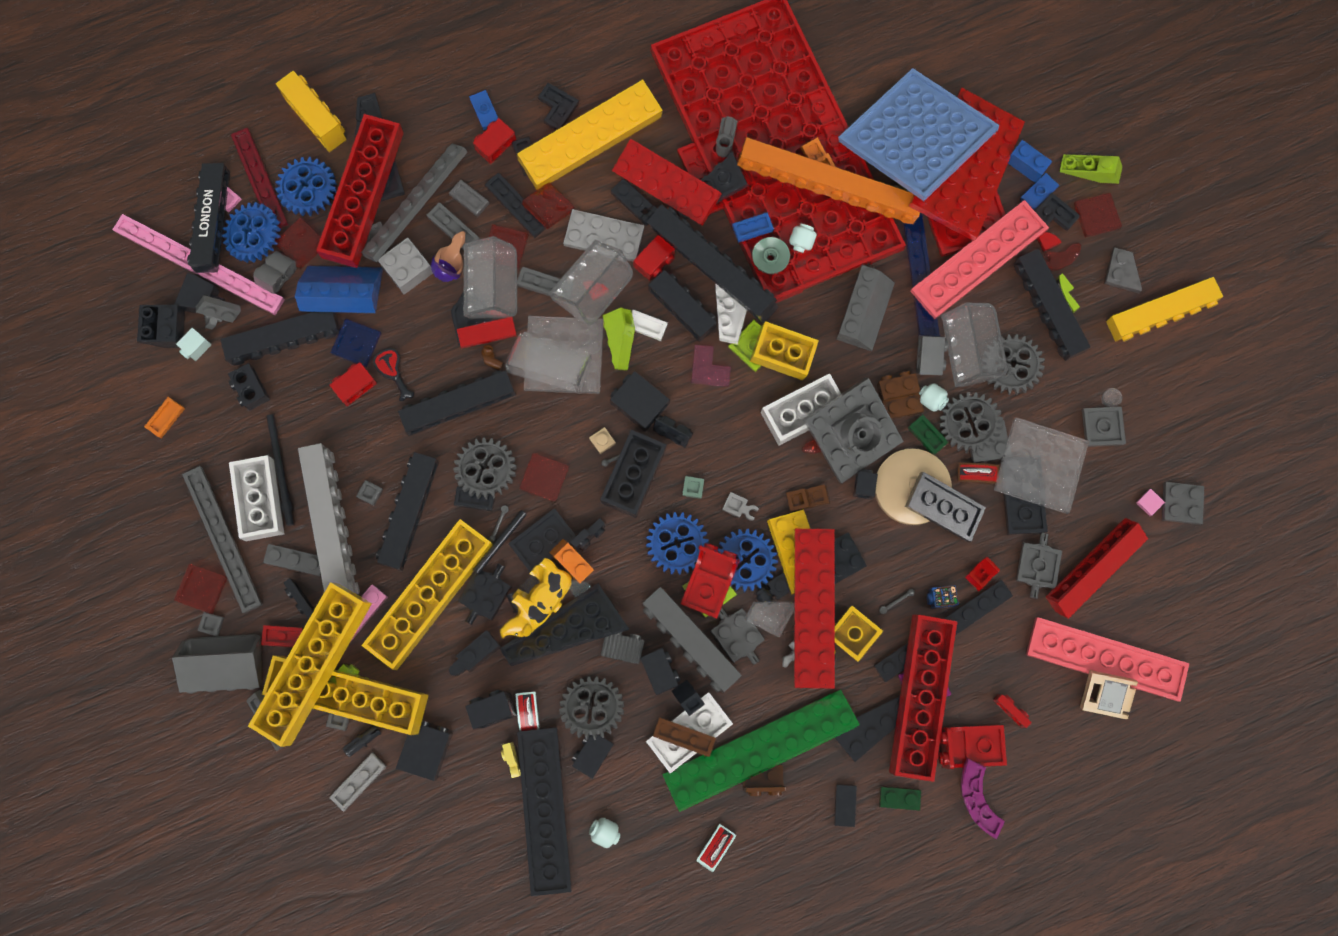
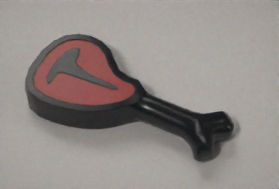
(387, 364)

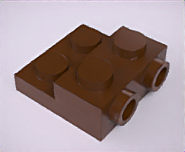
(900, 395)

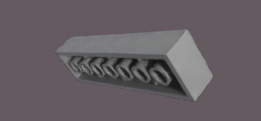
(327, 517)

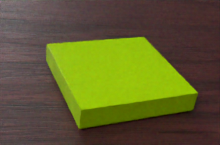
(746, 344)

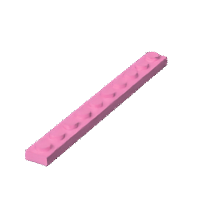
(178, 254)

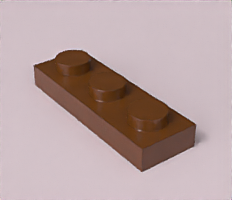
(684, 737)

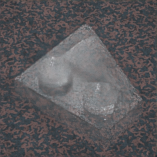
(770, 615)

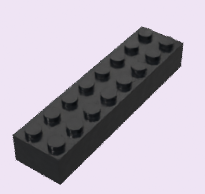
(713, 264)

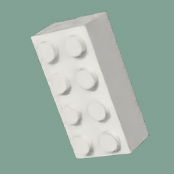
(787, 414)
(256, 498)

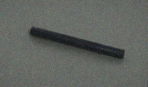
(499, 542)

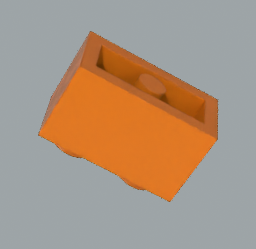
(571, 561)

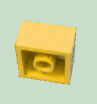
(856, 633)

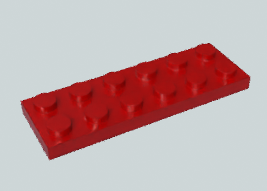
(667, 182)

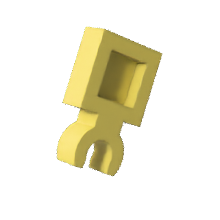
(509, 754)

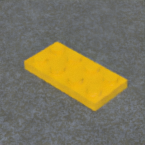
(783, 535)

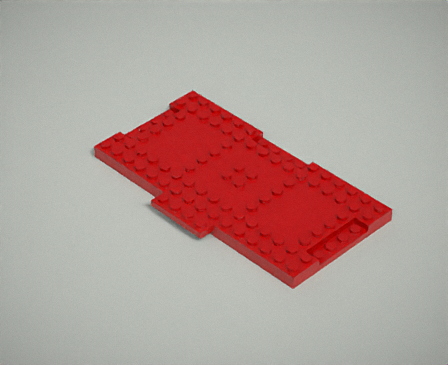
(768, 80)

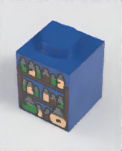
(942, 597)

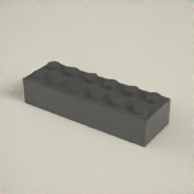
(691, 640)

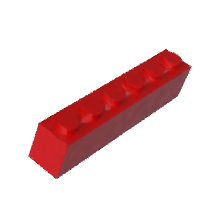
(1097, 567)

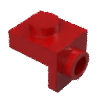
(982, 573)

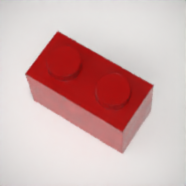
(494, 140)
(654, 258)
(352, 383)

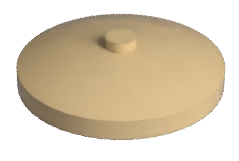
(897, 480)

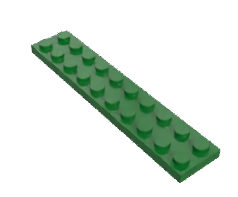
(760, 750)

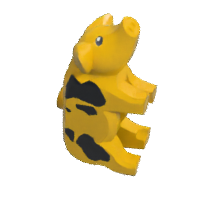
(541, 600)

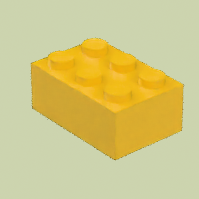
(784, 350)

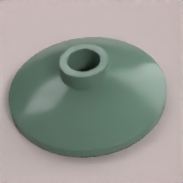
(775, 248)

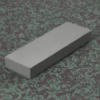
(358, 782)

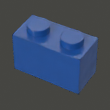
(1029, 161)

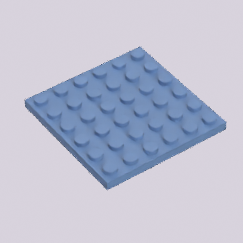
(918, 134)

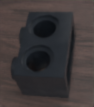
(251, 385)

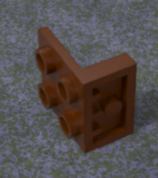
(767, 781)

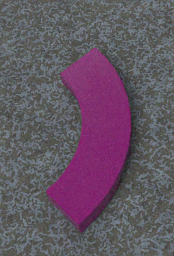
(974, 800)

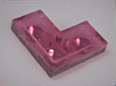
(705, 372)

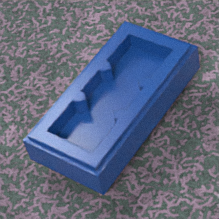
(483, 108)
(1040, 191)
(752, 227)

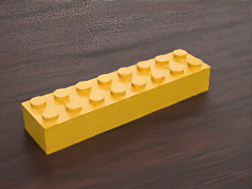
(590, 135)
(427, 595)
(309, 665)
(365, 700)

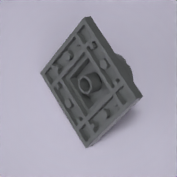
(853, 430)

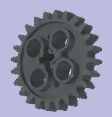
(1011, 381)
(988, 416)
(469, 461)
(573, 706)

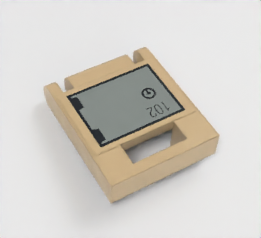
(1113, 695)

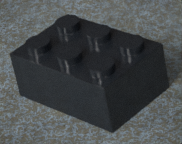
(491, 710)

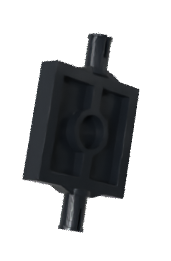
(485, 594)

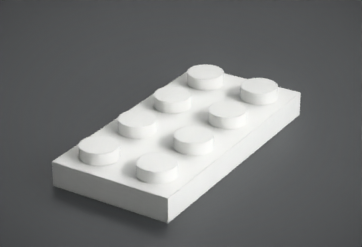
(708, 720)

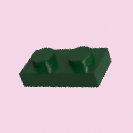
(928, 435)
(900, 798)

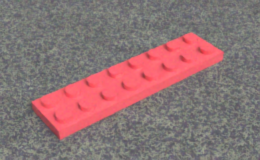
(979, 259)
(1088, 652)

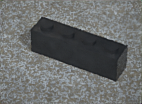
(682, 305)

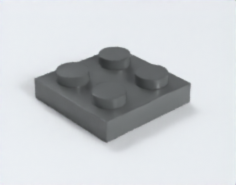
(1103, 426)
(1183, 503)

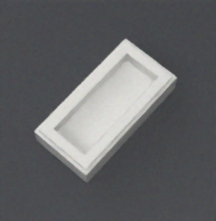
(649, 325)

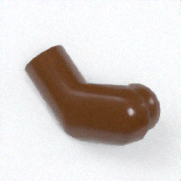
(489, 358)

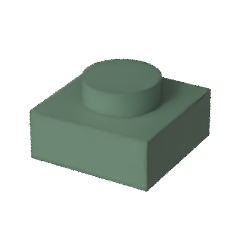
(693, 487)

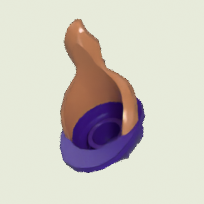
(448, 261)

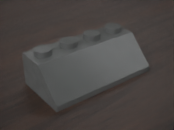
(866, 308)

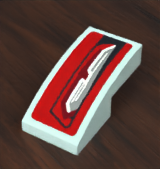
(527, 711)
(716, 848)

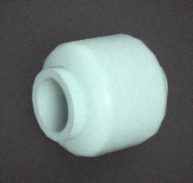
(802, 238)
(933, 397)
(604, 832)

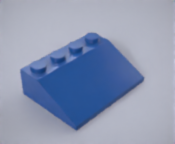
(339, 289)

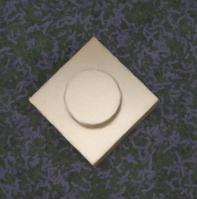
(602, 440)

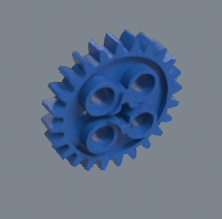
(319, 195)
(251, 232)
(671, 527)
(757, 573)

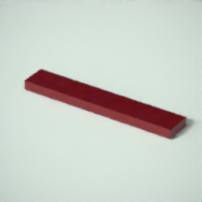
(257, 173)

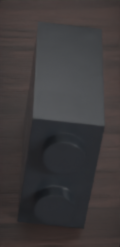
(639, 401)
(425, 751)

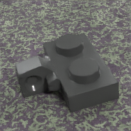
(216, 310)

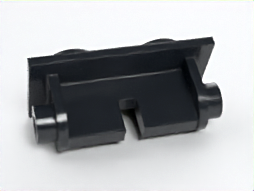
(678, 435)

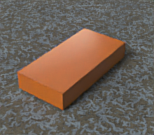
(164, 417)

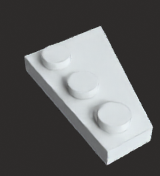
(730, 317)

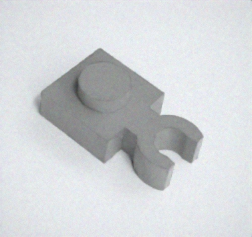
(737, 505)

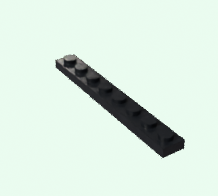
(964, 616)

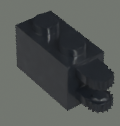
(475, 654)

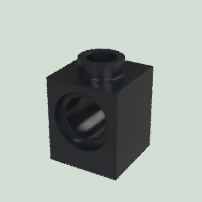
(865, 484)
(688, 697)

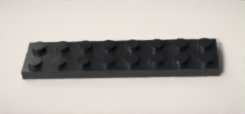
(544, 812)

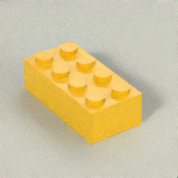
(312, 111)

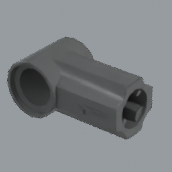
(726, 136)

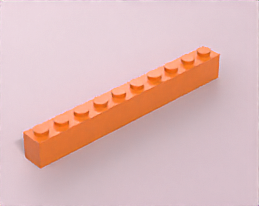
(827, 180)

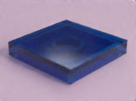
(355, 342)

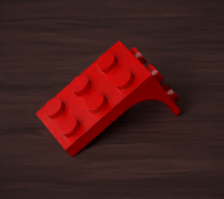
(710, 580)
(976, 743)

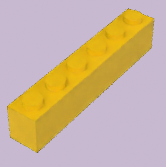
(1164, 309)

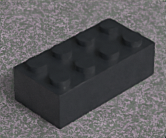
(633, 473)

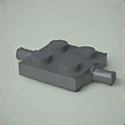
(1038, 565)
(737, 636)

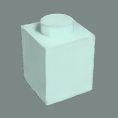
(193, 345)

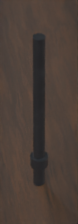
(286, 505)

